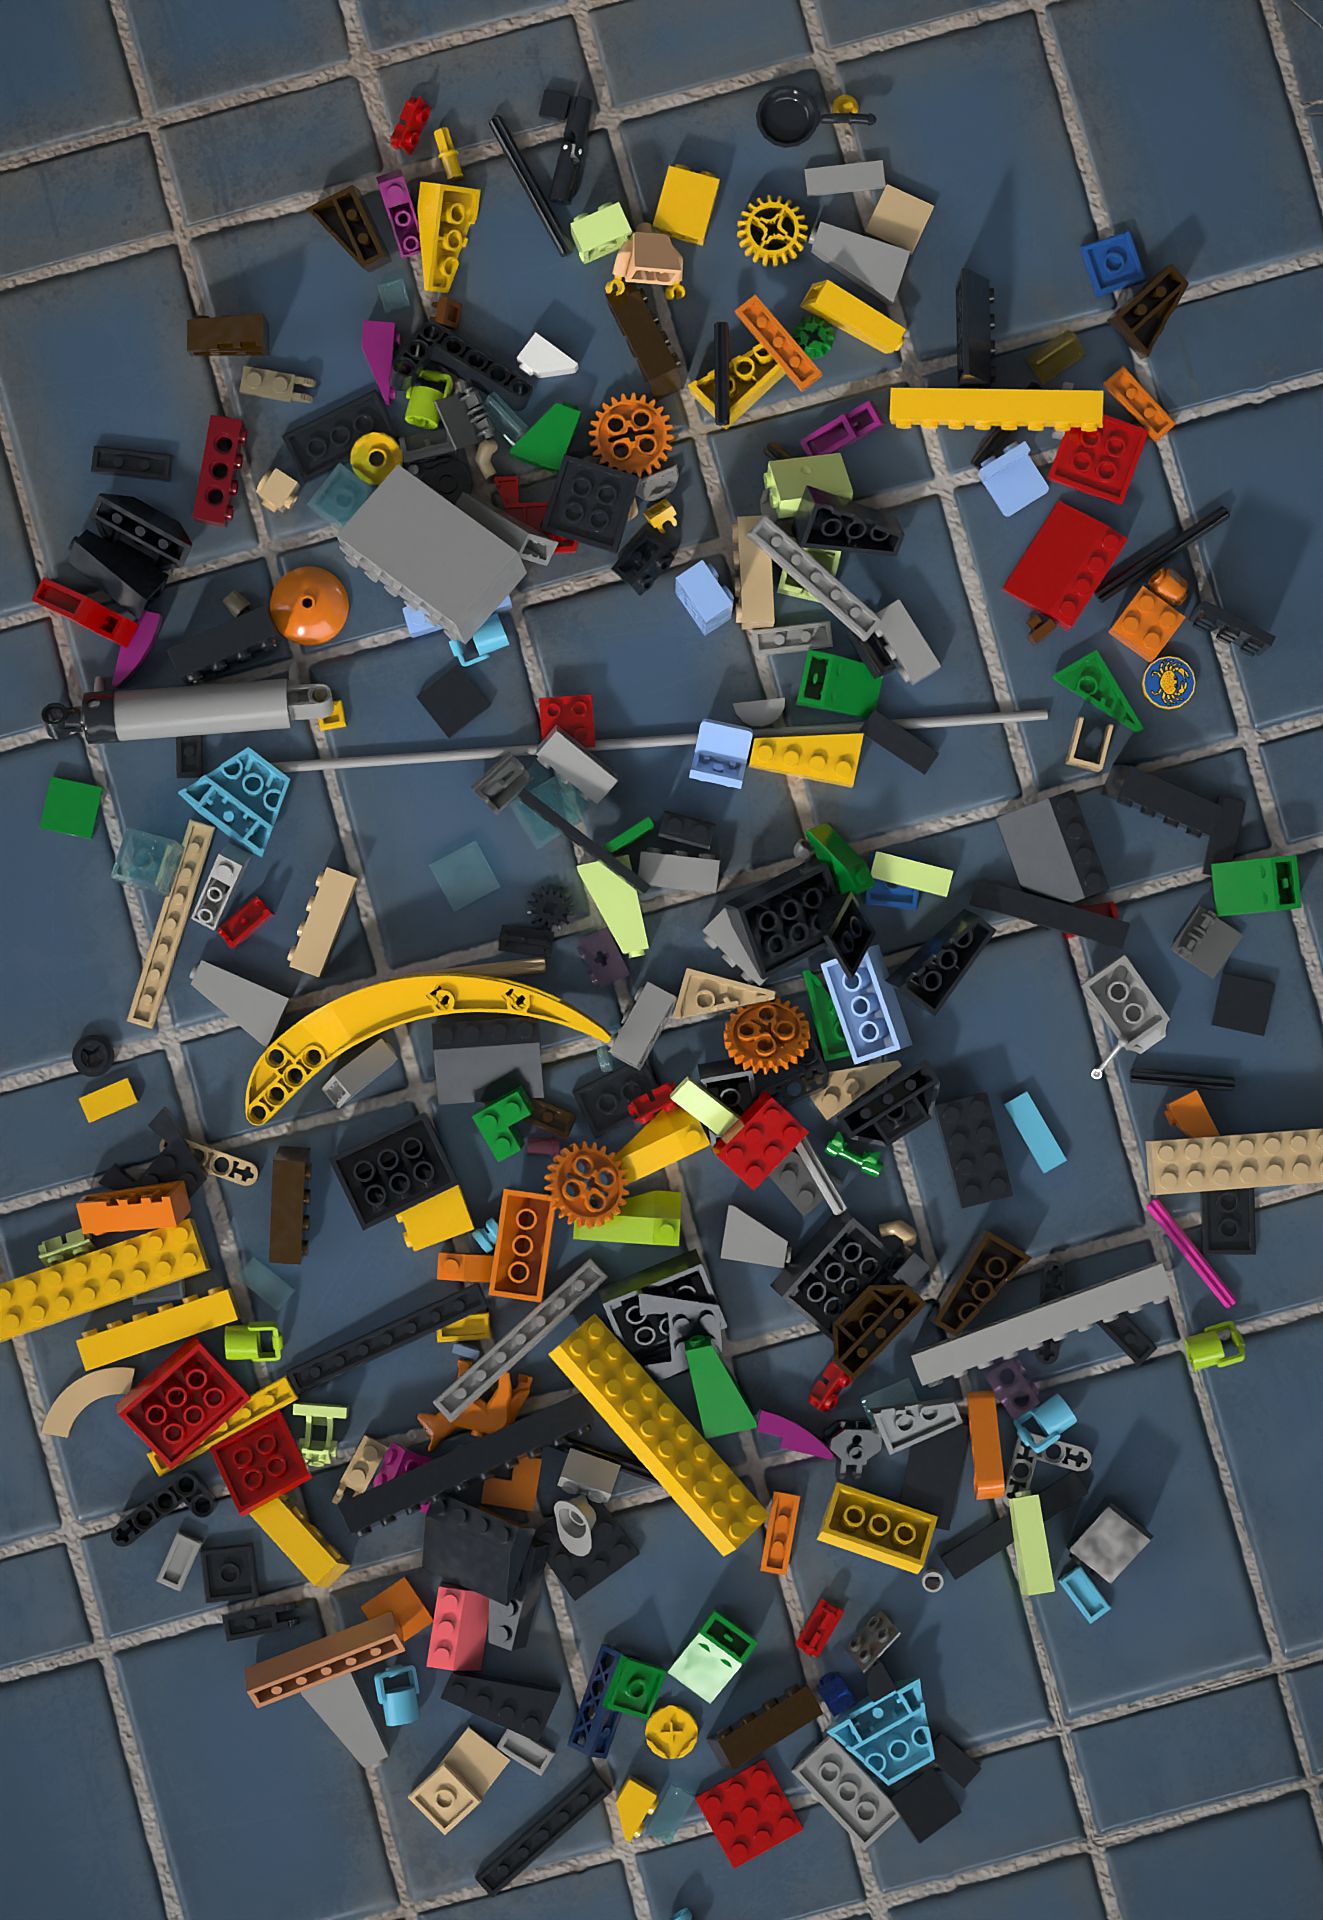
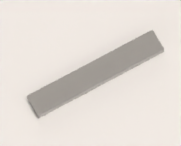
(814, 577)

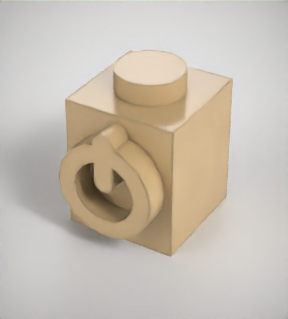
(277, 491)

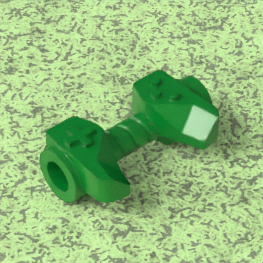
(867, 1161)

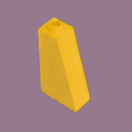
(853, 316)

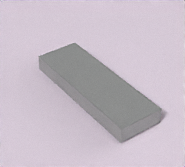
(844, 178)
(792, 638)

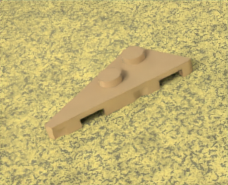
(710, 993)
(848, 1085)

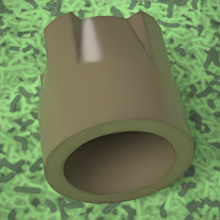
(236, 604)

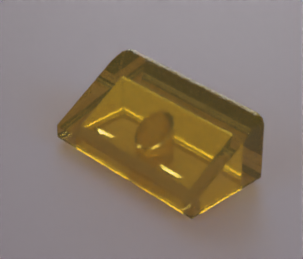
(1055, 356)

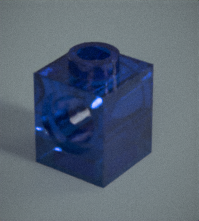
(835, 1693)

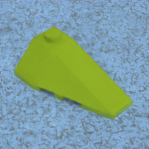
(644, 1219)

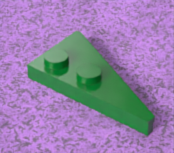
(1096, 685)
(825, 1019)

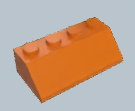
(522, 1245)

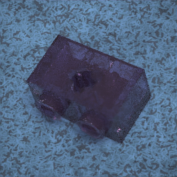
(597, 942)

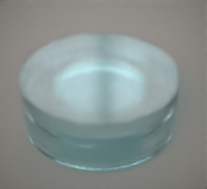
(605, 1059)

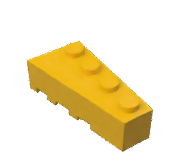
(748, 381)
(816, 757)
(301, 1541)

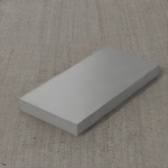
(846, 1791)

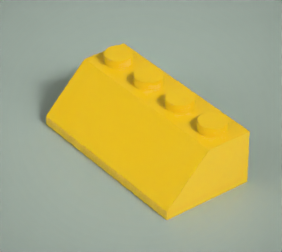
(877, 1528)

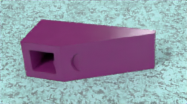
(400, 212)
(379, 348)

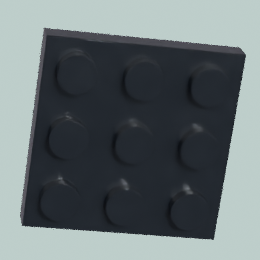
(590, 504)
(1231, 629)
(608, 1554)

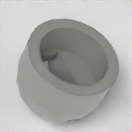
(803, 849)
(932, 1584)

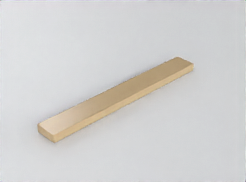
(171, 926)

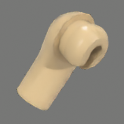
(483, 456)
(900, 1229)

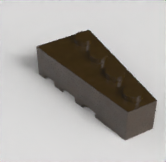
(646, 340)
(976, 1281)

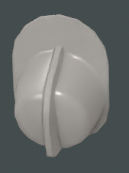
(574, 1524)

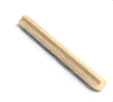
(498, 969)

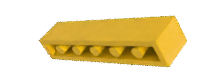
(157, 1329)

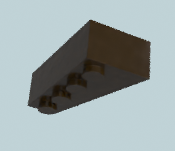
(289, 1205)
(765, 1726)

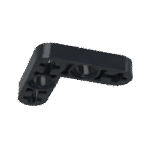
(808, 1069)

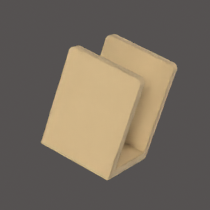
(1070, 760)

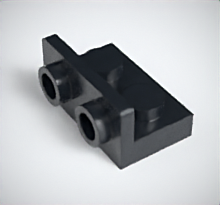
(643, 562)

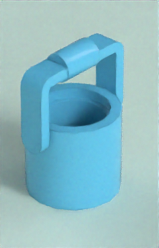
(487, 639)
(1052, 1417)
(398, 1703)

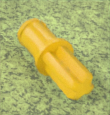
(448, 154)

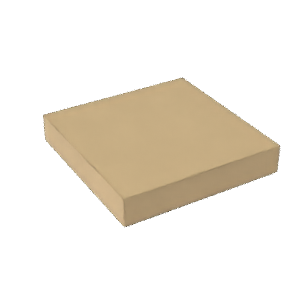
(899, 219)
(476, 1760)
(445, 1797)

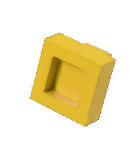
(659, 514)

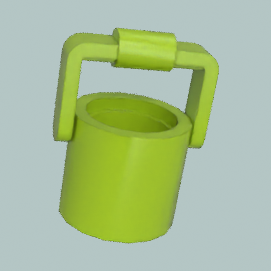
(421, 406)
(245, 1341)
(1206, 1348)

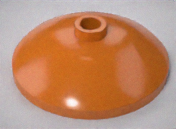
(311, 624)

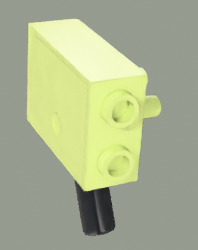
(790, 475)

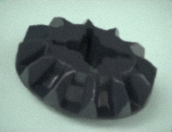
(81, 1059)

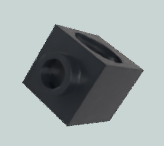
(905, 1267)

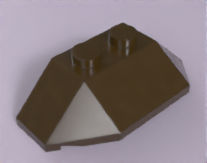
(872, 1324)

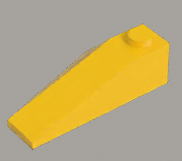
(443, 225)
(661, 1143)

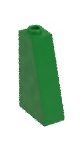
(718, 1396)

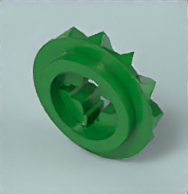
(825, 334)

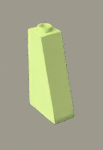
(617, 905)
(1030, 1544)

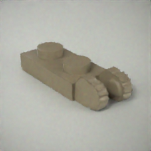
(274, 385)

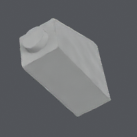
(359, 1073)
(752, 1242)

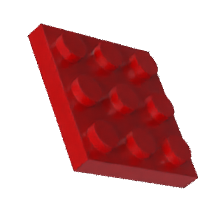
(1099, 460)
(260, 1462)
(749, 1813)

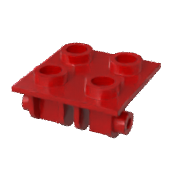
(571, 714)

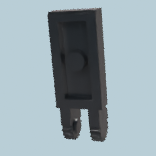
(257, 1621)

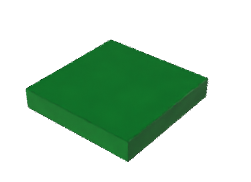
(71, 807)
(629, 837)
(634, 1687)

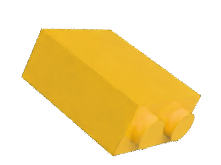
(686, 204)
(436, 1219)

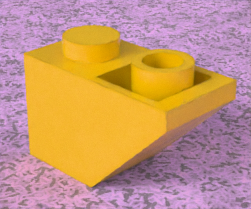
(633, 1804)

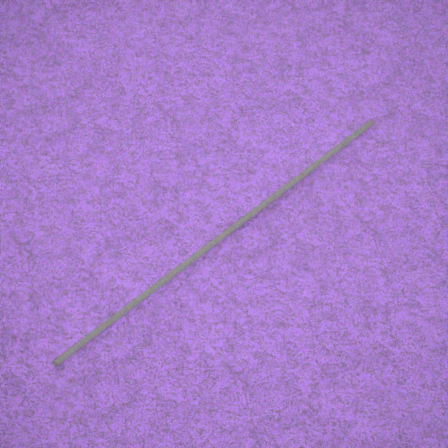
(652, 741)

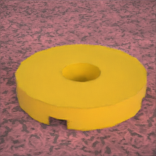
(365, 446)

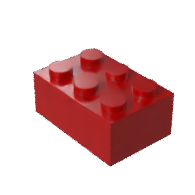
(759, 1140)

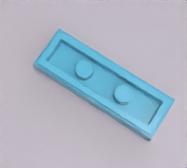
(1035, 1132)

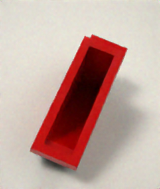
(85, 612)

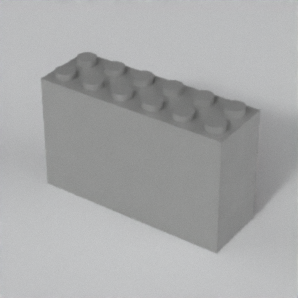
(431, 555)

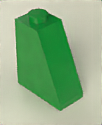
(549, 438)

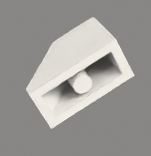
(544, 359)

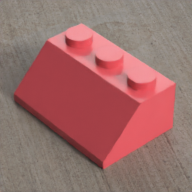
(458, 1629)

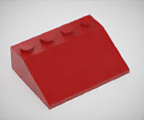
(1064, 565)
(182, 1402)

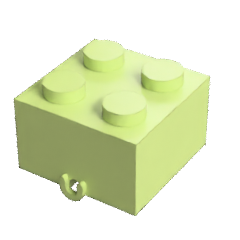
(600, 232)
(827, 558)

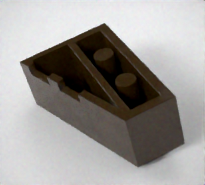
(353, 227)
(1148, 310)
(228, 335)

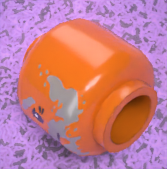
(1169, 586)

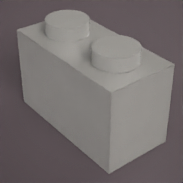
(588, 1476)

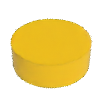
(845, 104)

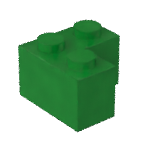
(498, 1119)

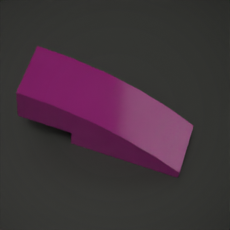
(843, 430)
(138, 650)
(792, 1434)

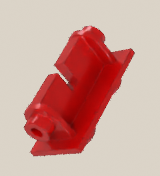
(407, 136)
(645, 1108)
(828, 1394)
(819, 1628)

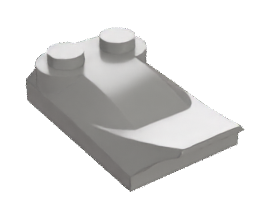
(1127, 1004)

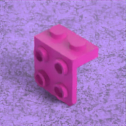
(399, 1461)

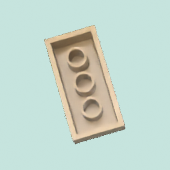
(754, 580)

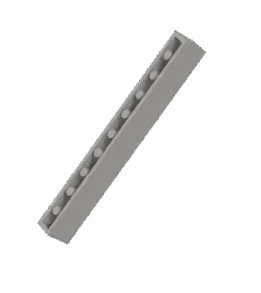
(1041, 1323)

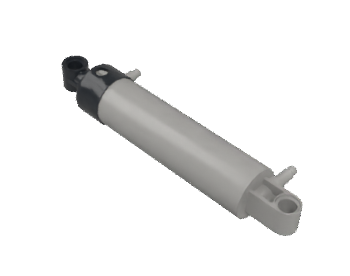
(189, 709)

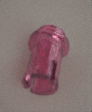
(543, 1146)

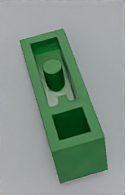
(845, 865)

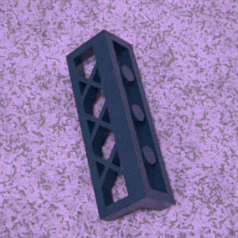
(603, 1726)

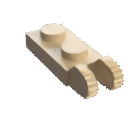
(361, 1467)

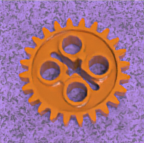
(626, 412)
(751, 1048)
(578, 1206)

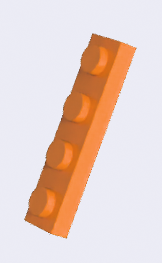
(778, 343)

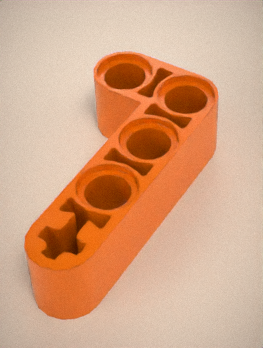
(985, 1445)

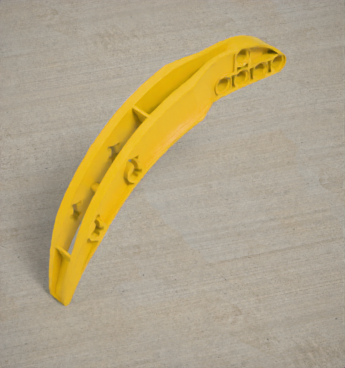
(390, 1004)

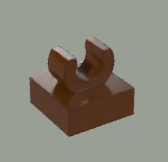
(447, 313)
(1039, 629)

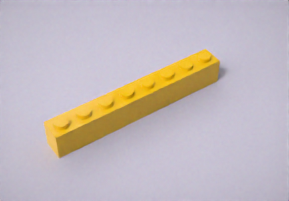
(997, 408)

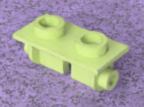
(55, 1252)

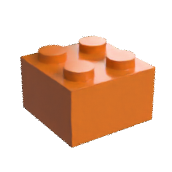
(1146, 624)

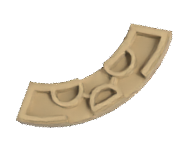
(82, 1393)

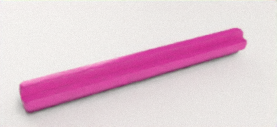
(1191, 1253)

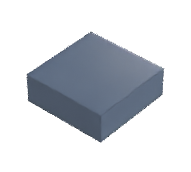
(466, 1350)

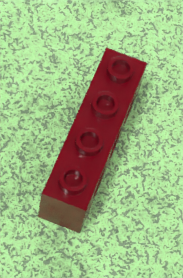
(218, 431)

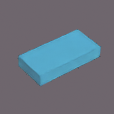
(1084, 1594)

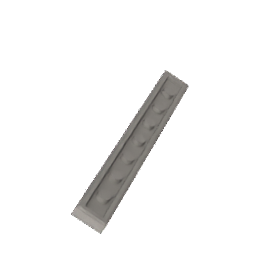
(520, 1340)

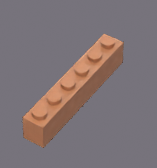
(324, 1659)

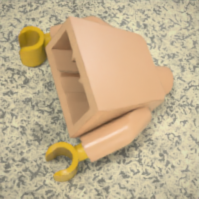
(648, 260)

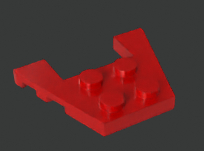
(529, 513)

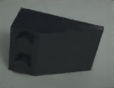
(845, 930)
(729, 1085)

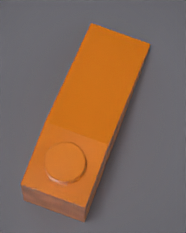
(1191, 1116)
(464, 1267)

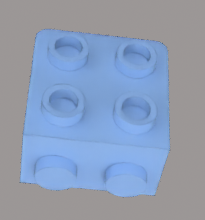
(1013, 479)
(721, 753)

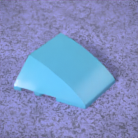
(241, 798)
(888, 1734)

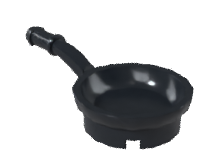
(790, 117)

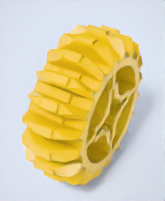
(762, 226)

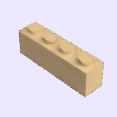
(323, 922)

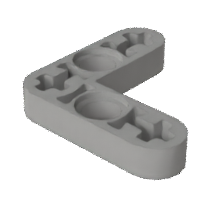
(1041, 1456)

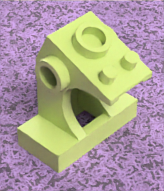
(313, 1451)

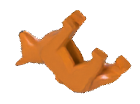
(480, 1416)

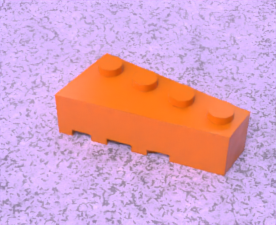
(134, 1208)

